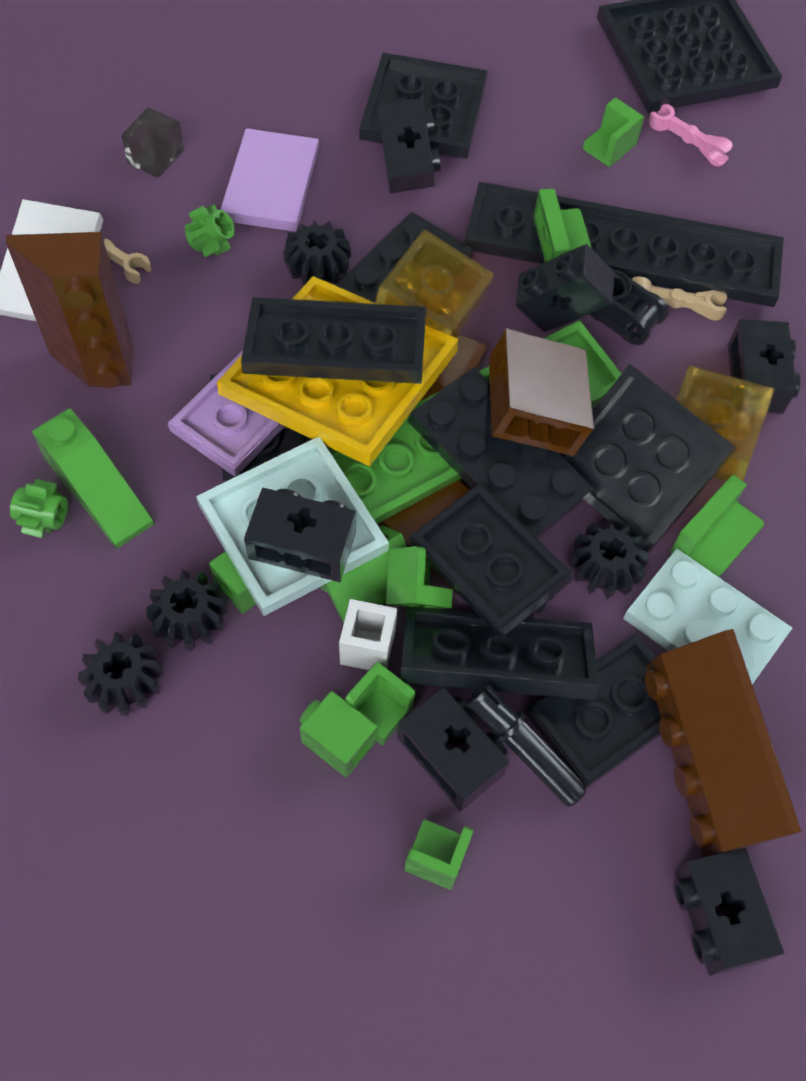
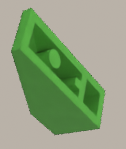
(92, 477)

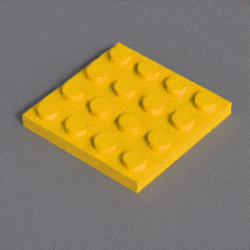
(345, 414)

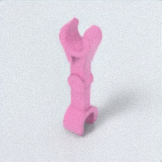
(711, 146)

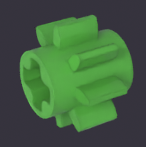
(209, 230)
(39, 508)

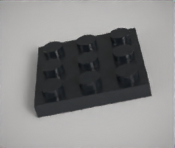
(447, 91)
(647, 457)

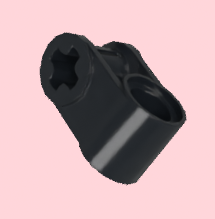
(630, 310)

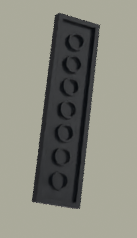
(638, 243)

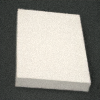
(39, 219)

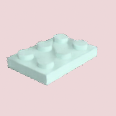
(693, 603)

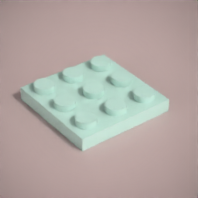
(314, 476)

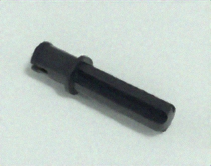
(526, 744)

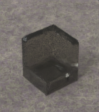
(153, 142)

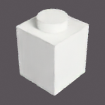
(367, 635)

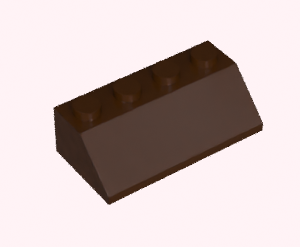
(76, 304)
(720, 746)

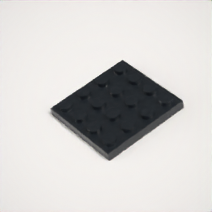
(687, 50)

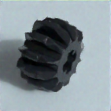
(317, 253)
(624, 551)
(192, 623)
(105, 668)

